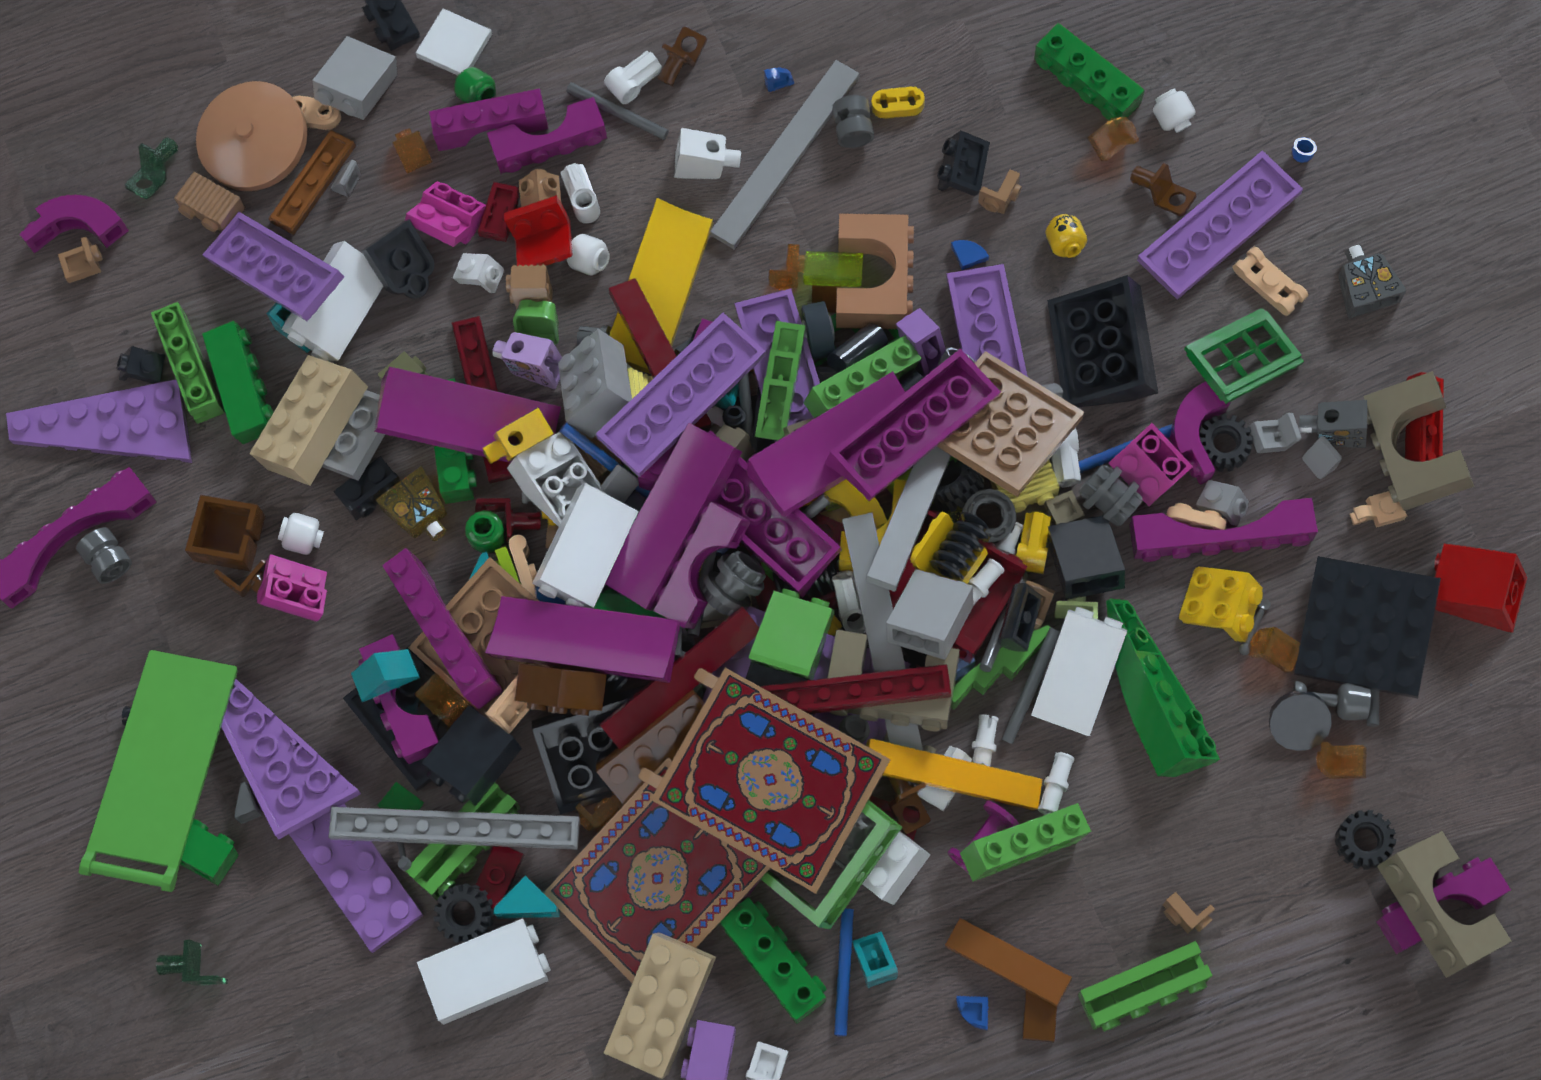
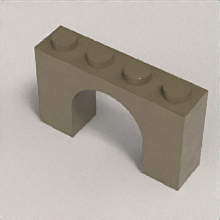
(1413, 481)
(849, 659)
(1449, 942)

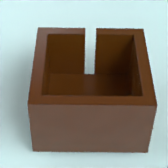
(225, 533)
(560, 689)

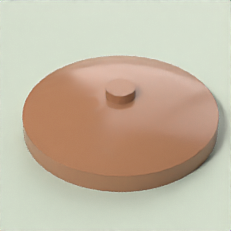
(251, 136)

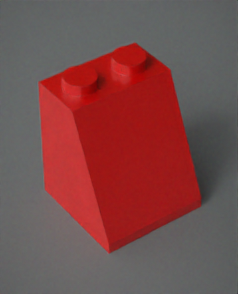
(1480, 585)

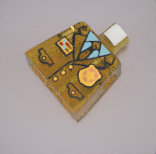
(415, 506)

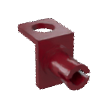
(513, 520)

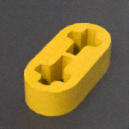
(897, 102)

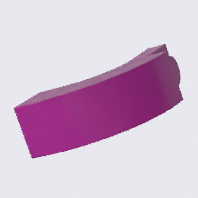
(73, 213)
(1194, 410)

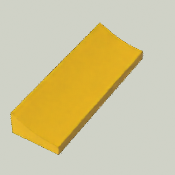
(665, 271)

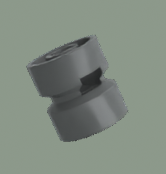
(853, 122)
(104, 555)

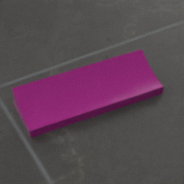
(450, 412)
(913, 425)
(795, 466)
(670, 514)
(786, 545)
(584, 639)

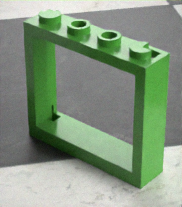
(852, 876)

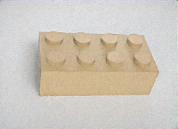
(309, 420)
(660, 1005)

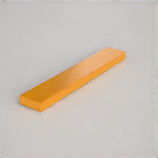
(959, 775)

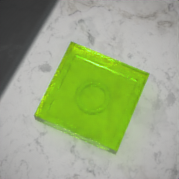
(833, 269)

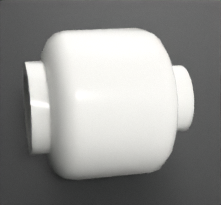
(1174, 110)
(589, 255)
(300, 533)

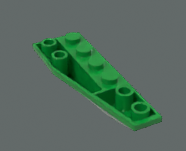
(1157, 701)

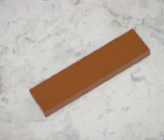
(312, 182)
(1008, 962)

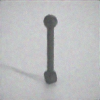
(1264, 606)
(404, 863)

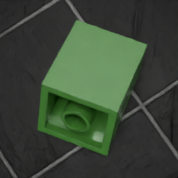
(792, 634)

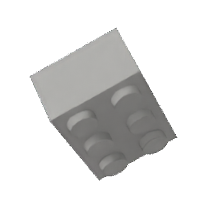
(594, 382)

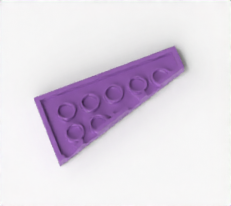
(122, 422)
(282, 769)

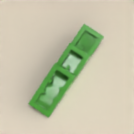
(780, 380)
(1006, 662)

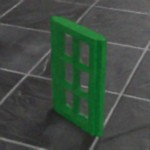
(1255, 379)

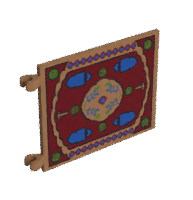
(768, 779)
(650, 877)

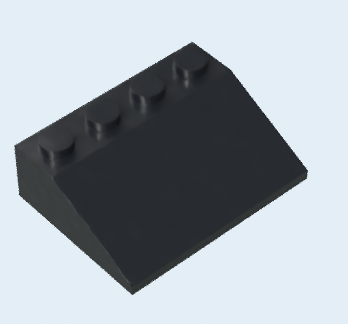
(1103, 344)
(573, 747)

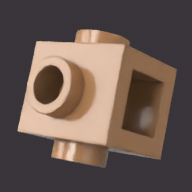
(538, 186)

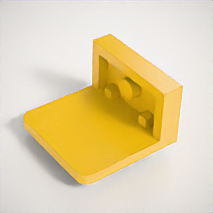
(936, 533)
(1222, 601)

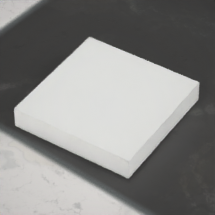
(453, 42)

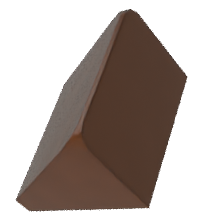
(827, 294)

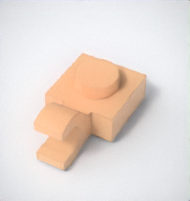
(1379, 509)

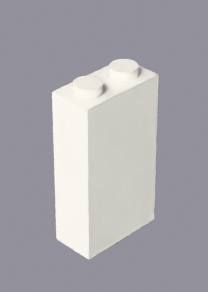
(343, 311)
(585, 547)
(1079, 671)
(484, 971)

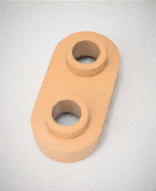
(312, 112)
(1206, 520)

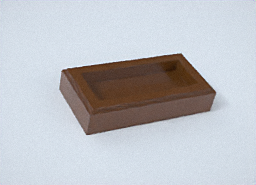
(1039, 1019)

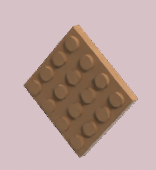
(1015, 431)
(475, 613)

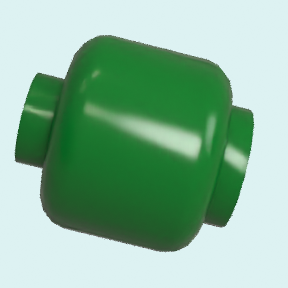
(474, 85)
(485, 532)

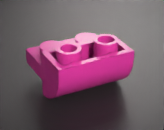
(447, 214)
(1151, 463)
(293, 588)

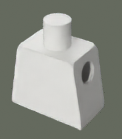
(703, 155)

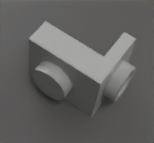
(1275, 434)
(1224, 499)

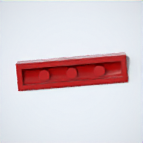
(1425, 433)

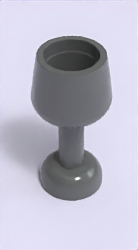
(1350, 702)

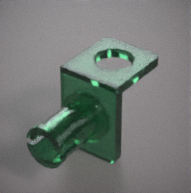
(152, 167)
(188, 965)

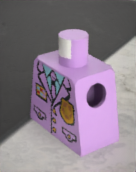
(530, 358)

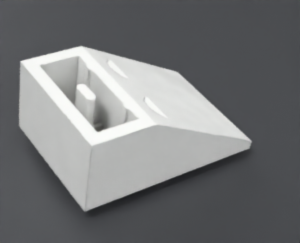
(552, 474)
(895, 867)

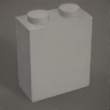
(355, 78)
(930, 614)

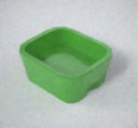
(537, 319)

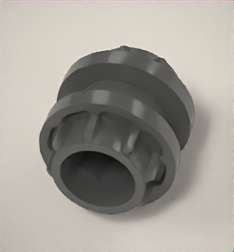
(1110, 495)
(1002, 502)
(737, 578)

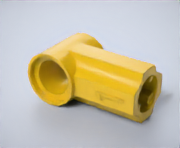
(1033, 548)

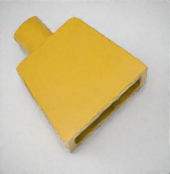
(528, 429)

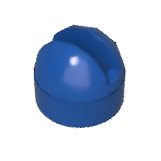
(1303, 149)

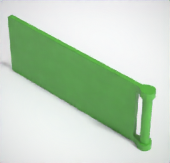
(160, 767)

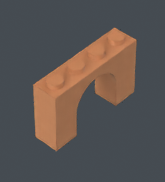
(888, 238)

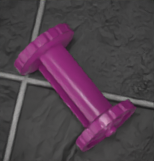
(996, 822)

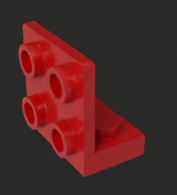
(541, 232)

